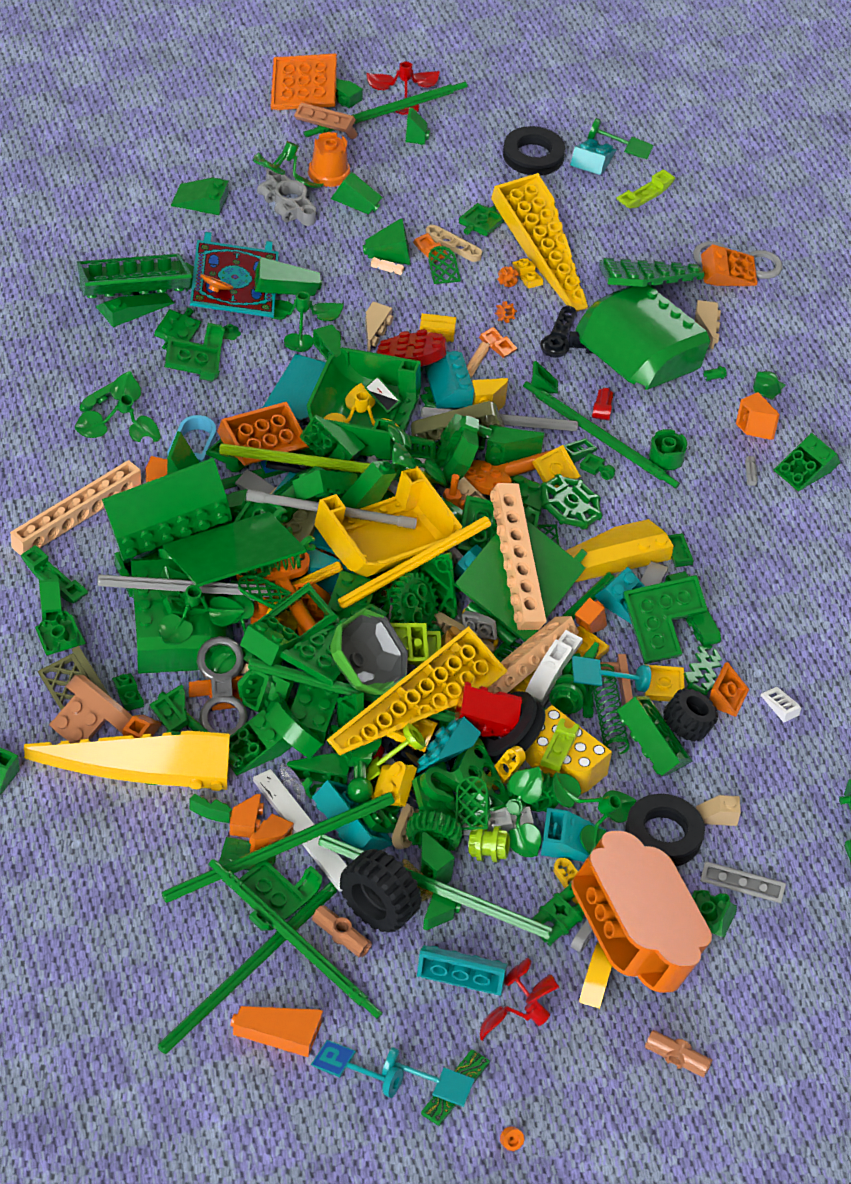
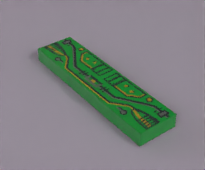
(471, 1066)

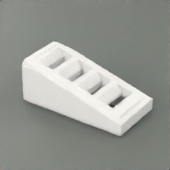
(783, 714)

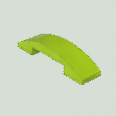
(658, 184)

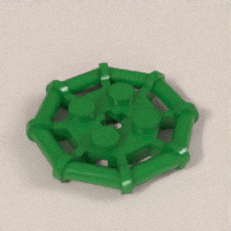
(561, 499)

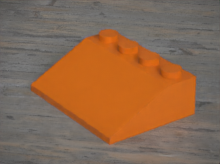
(263, 428)

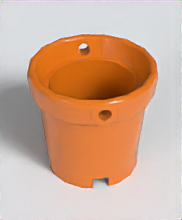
(329, 160)

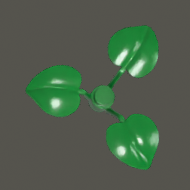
(288, 153)
(324, 312)
(127, 391)
(403, 459)
(177, 630)
(224, 658)
(527, 788)
(612, 805)

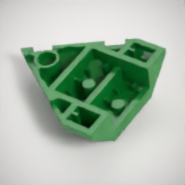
(441, 574)

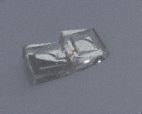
(291, 781)

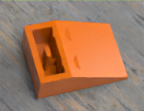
(728, 267)

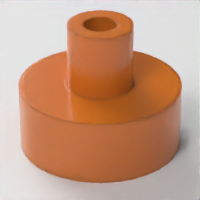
(512, 1138)

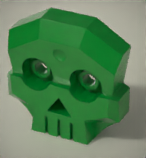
(459, 446)

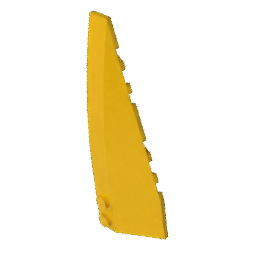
(535, 223)
(623, 547)
(423, 692)
(174, 760)

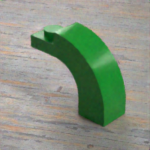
(291, 728)

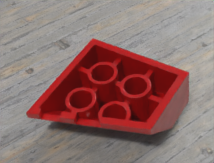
(489, 712)

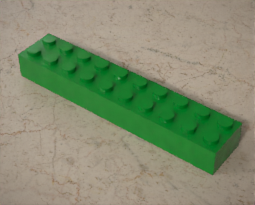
(314, 705)

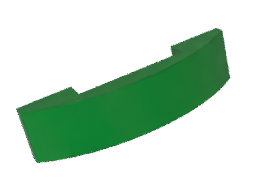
(38, 563)

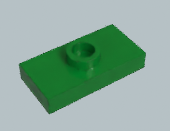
(681, 554)

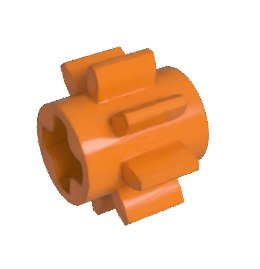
(508, 276)
(510, 311)

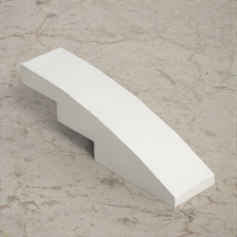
(504, 819)

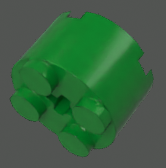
(668, 449)

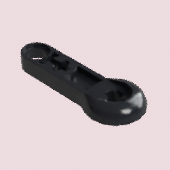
(556, 343)

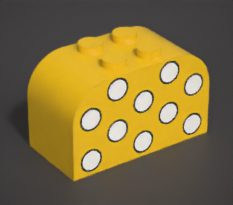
(587, 759)

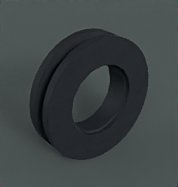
(534, 136)
(524, 733)
(674, 809)

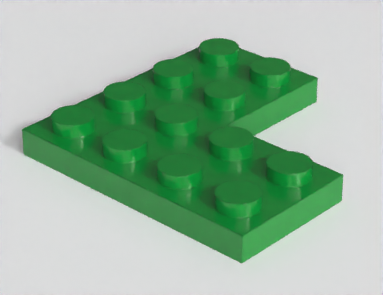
(652, 614)

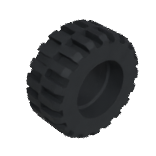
(380, 890)

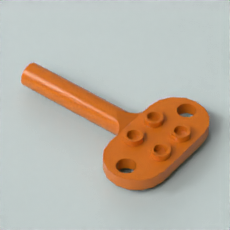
(486, 476)
(282, 579)

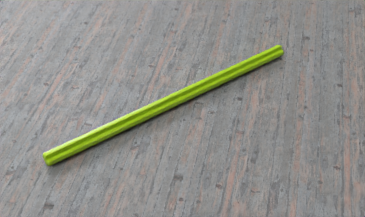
(299, 459)

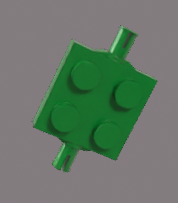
(481, 219)
(177, 326)

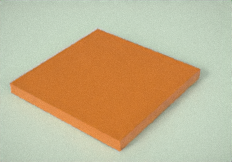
(304, 80)

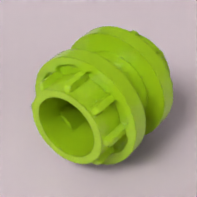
(489, 843)

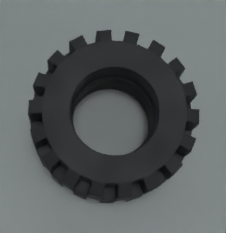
(690, 714)

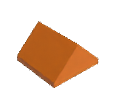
(728, 691)

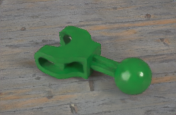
(360, 788)

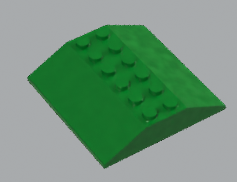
(133, 276)
(167, 510)

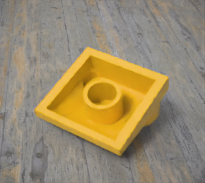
(395, 779)

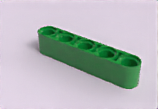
(703, 624)

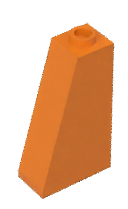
(279, 1027)

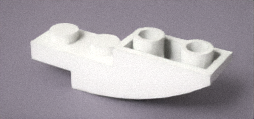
(552, 665)

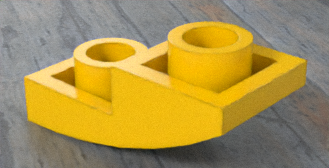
(527, 273)

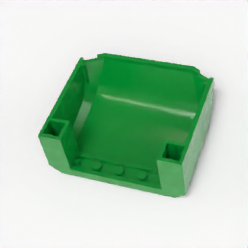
(643, 336)
(354, 367)
(152, 652)

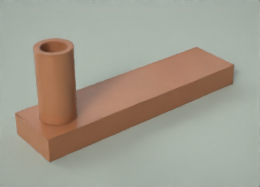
(326, 118)
(624, 684)

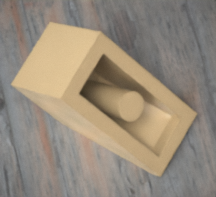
(721, 810)

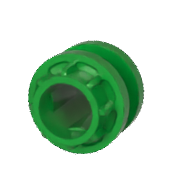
(567, 695)

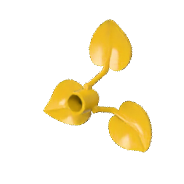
(358, 400)

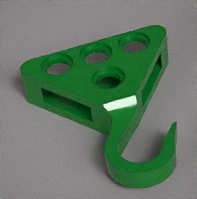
(465, 765)

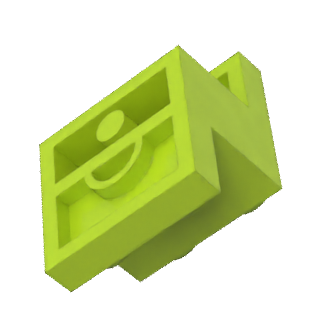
(418, 641)

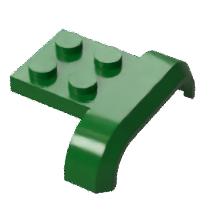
(196, 357)
(279, 892)

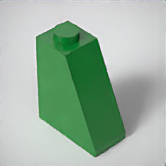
(357, 194)

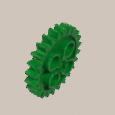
(414, 600)

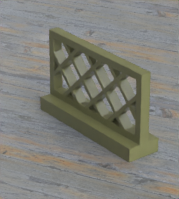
(80, 664)

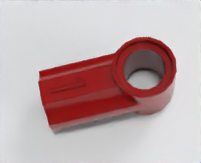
(603, 406)

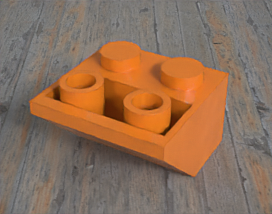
(757, 417)

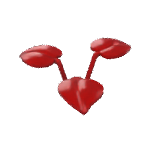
(405, 72)
(533, 1009)

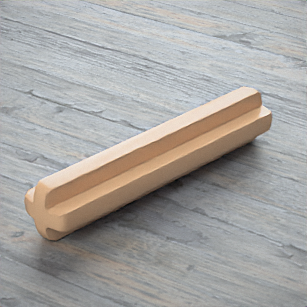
(477, 358)

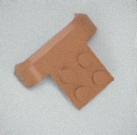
(88, 711)

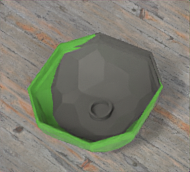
(369, 652)

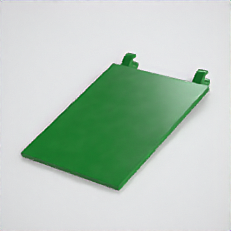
(236, 548)
(487, 579)

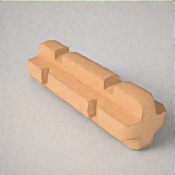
(387, 266)

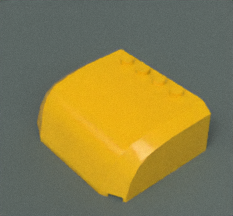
(376, 546)

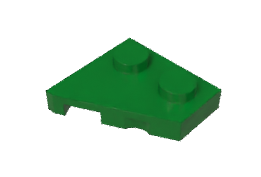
(172, 709)

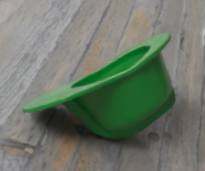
(767, 384)

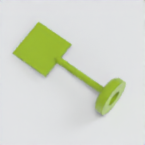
(412, 737)

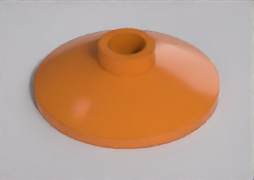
(216, 284)

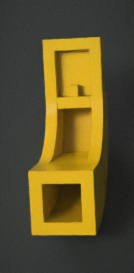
(596, 978)

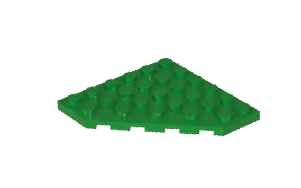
(642, 272)

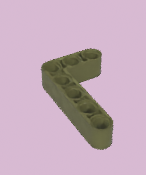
(433, 426)

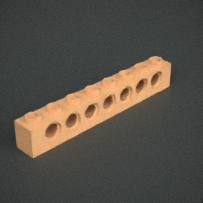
(74, 508)
(518, 556)
(531, 652)

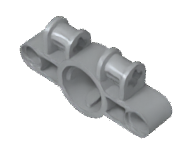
(288, 208)

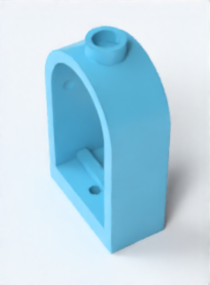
(202, 423)

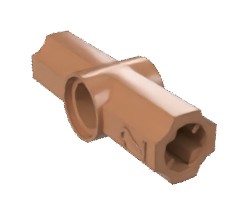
(334, 924)
(678, 1053)

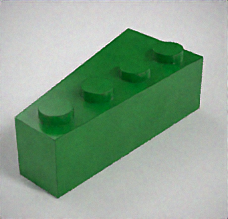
(323, 484)

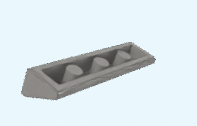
(743, 880)

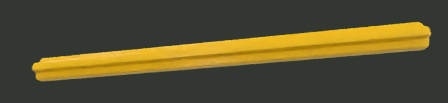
(414, 562)

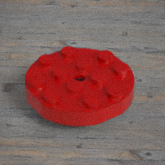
(418, 346)

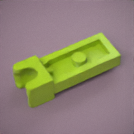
(559, 746)

